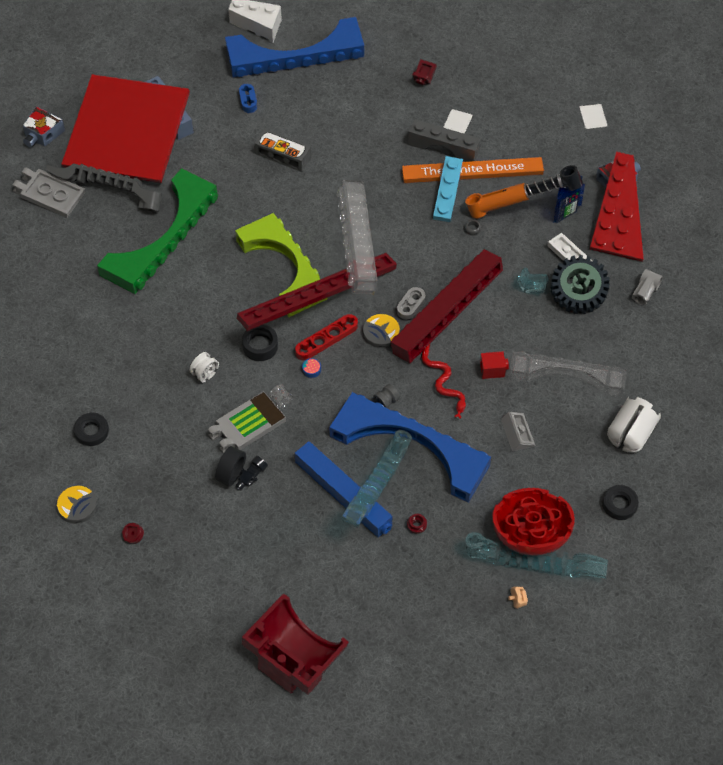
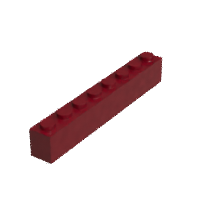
(446, 306)

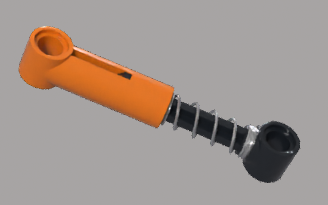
(481, 204)

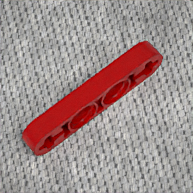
(325, 335)

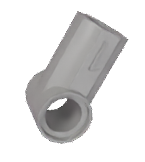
(647, 285)

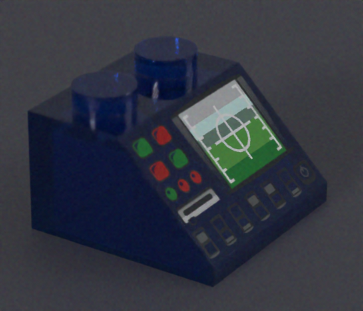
(568, 202)

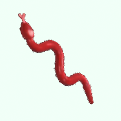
(460, 407)

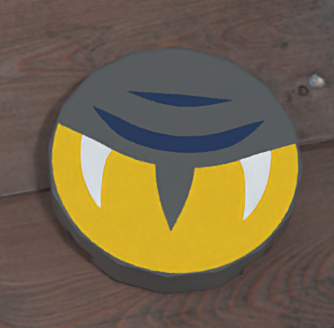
(380, 330)
(76, 504)

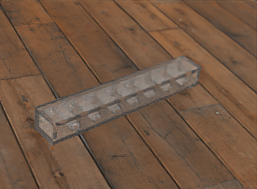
(357, 237)

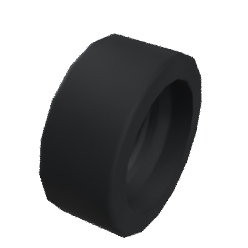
(260, 354)
(230, 466)

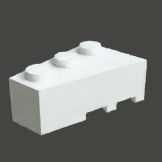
(256, 17)

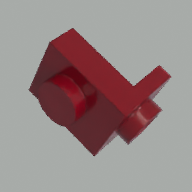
(424, 72)

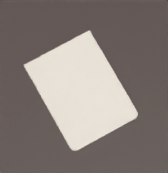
(593, 116)
(458, 121)

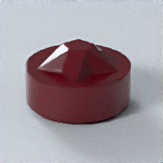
(132, 533)

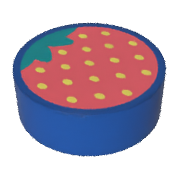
(311, 368)

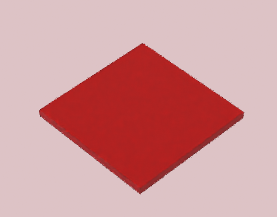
(127, 127)

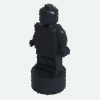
(248, 476)

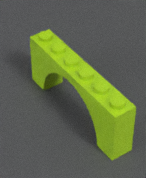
(271, 235)

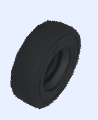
(91, 418)
(620, 513)

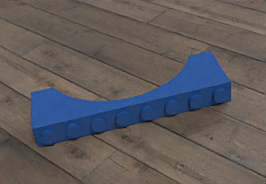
(340, 45)
(365, 418)

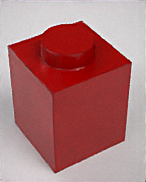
(493, 365)

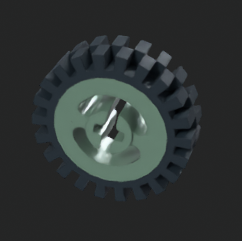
(571, 294)

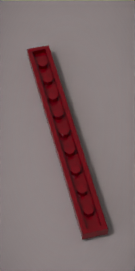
(306, 295)

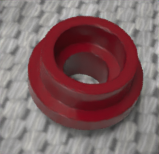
(417, 518)

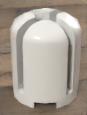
(635, 423)

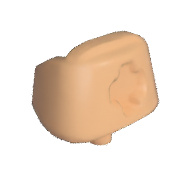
(518, 596)

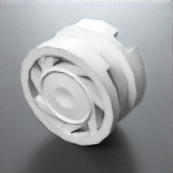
(204, 366)

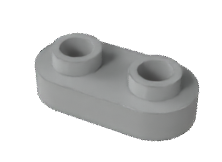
(409, 304)

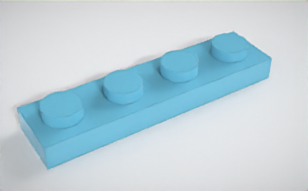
(447, 189)

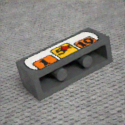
(283, 150)

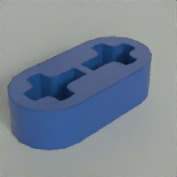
(246, 98)

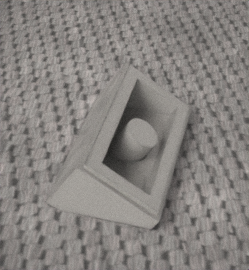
(517, 431)

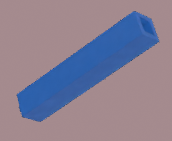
(340, 486)

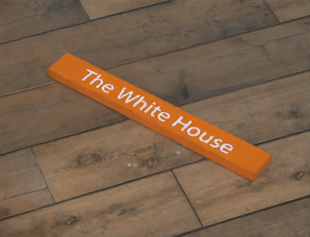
(476, 169)

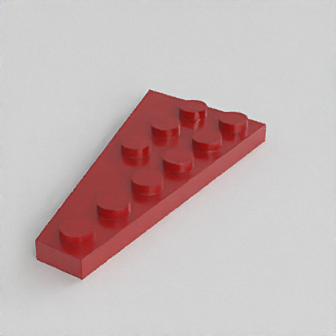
(619, 218)

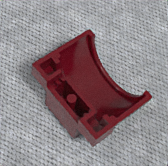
(289, 649)

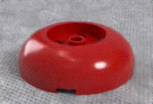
(546, 525)

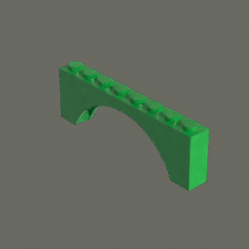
(134, 268)

